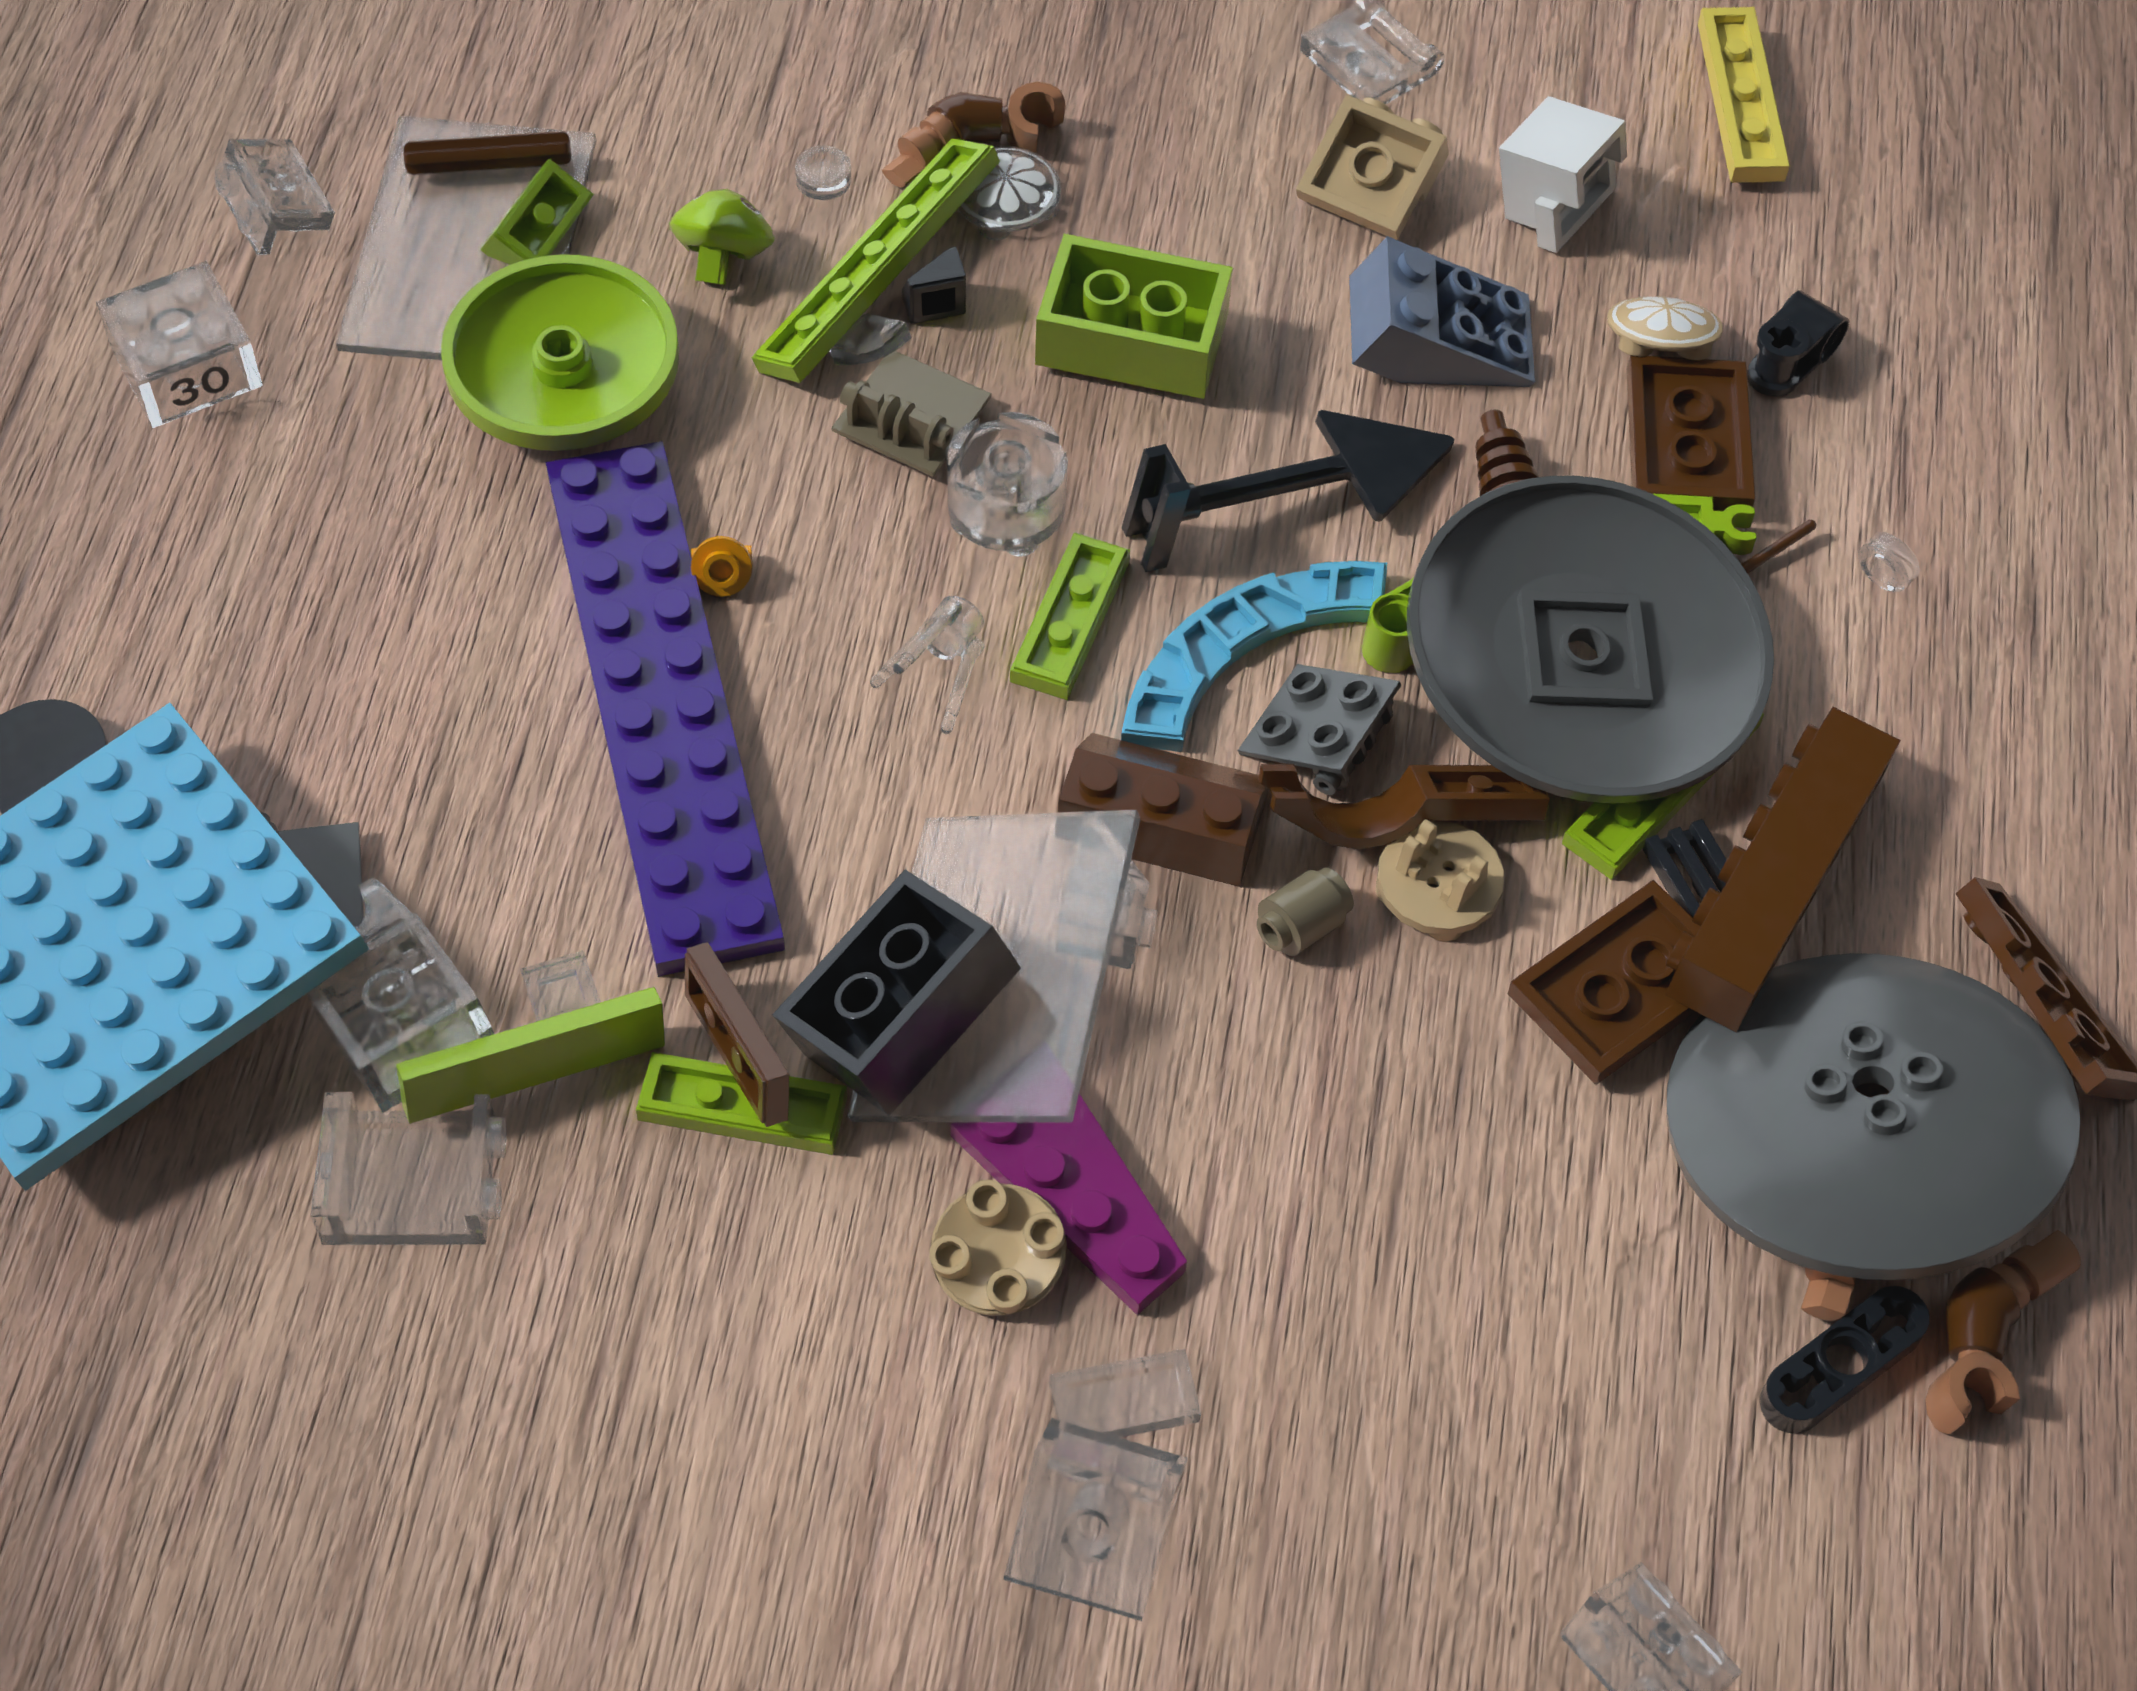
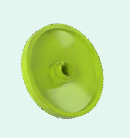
(560, 352)

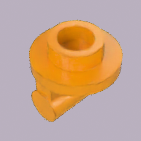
(722, 565)

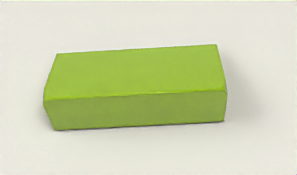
(538, 216)

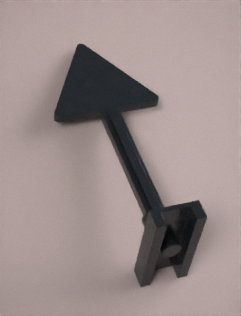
(1375, 456)

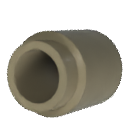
(1304, 911)

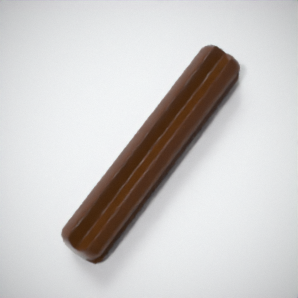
(486, 153)

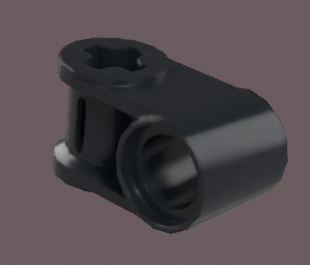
(1795, 344)

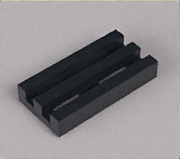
(1681, 842)

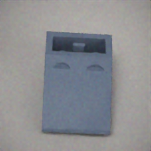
(1437, 321)

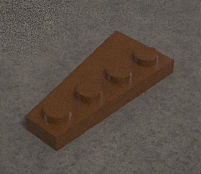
(2061, 1007)

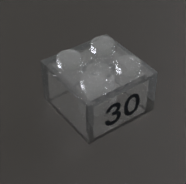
(179, 344)

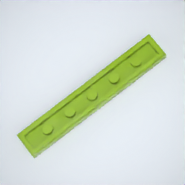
(875, 260)

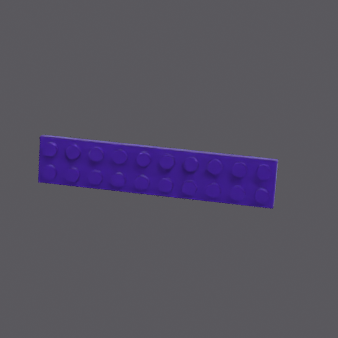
(663, 709)

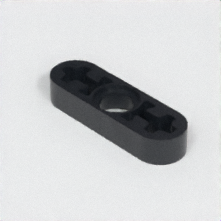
(1836, 1387)

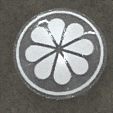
(1014, 195)

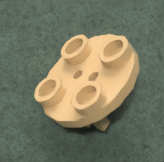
(1461, 897)

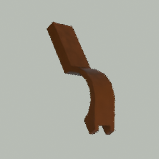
(1420, 794)

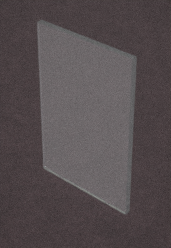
(429, 237)
(1055, 901)

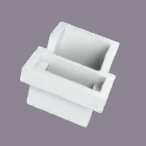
(1560, 168)

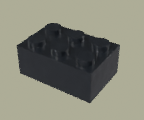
(897, 991)

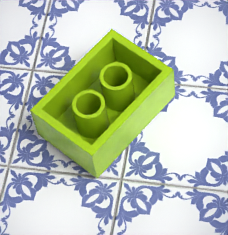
(1133, 315)

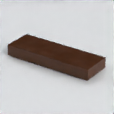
(736, 1035)

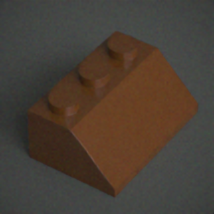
(1191, 810)

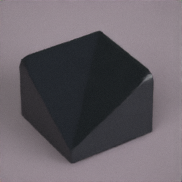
(936, 289)

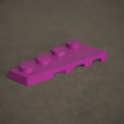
(1092, 1192)

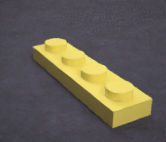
(1743, 95)

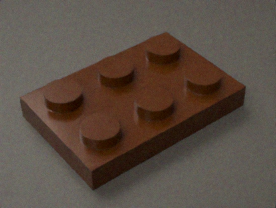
(1691, 428)
(1609, 983)

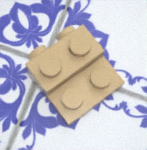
(1374, 166)

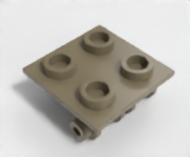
(909, 411)

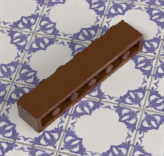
(1780, 870)

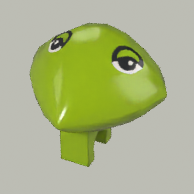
(720, 226)

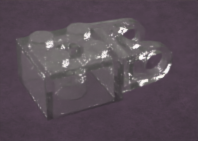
(395, 997)

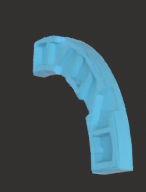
(1232, 627)

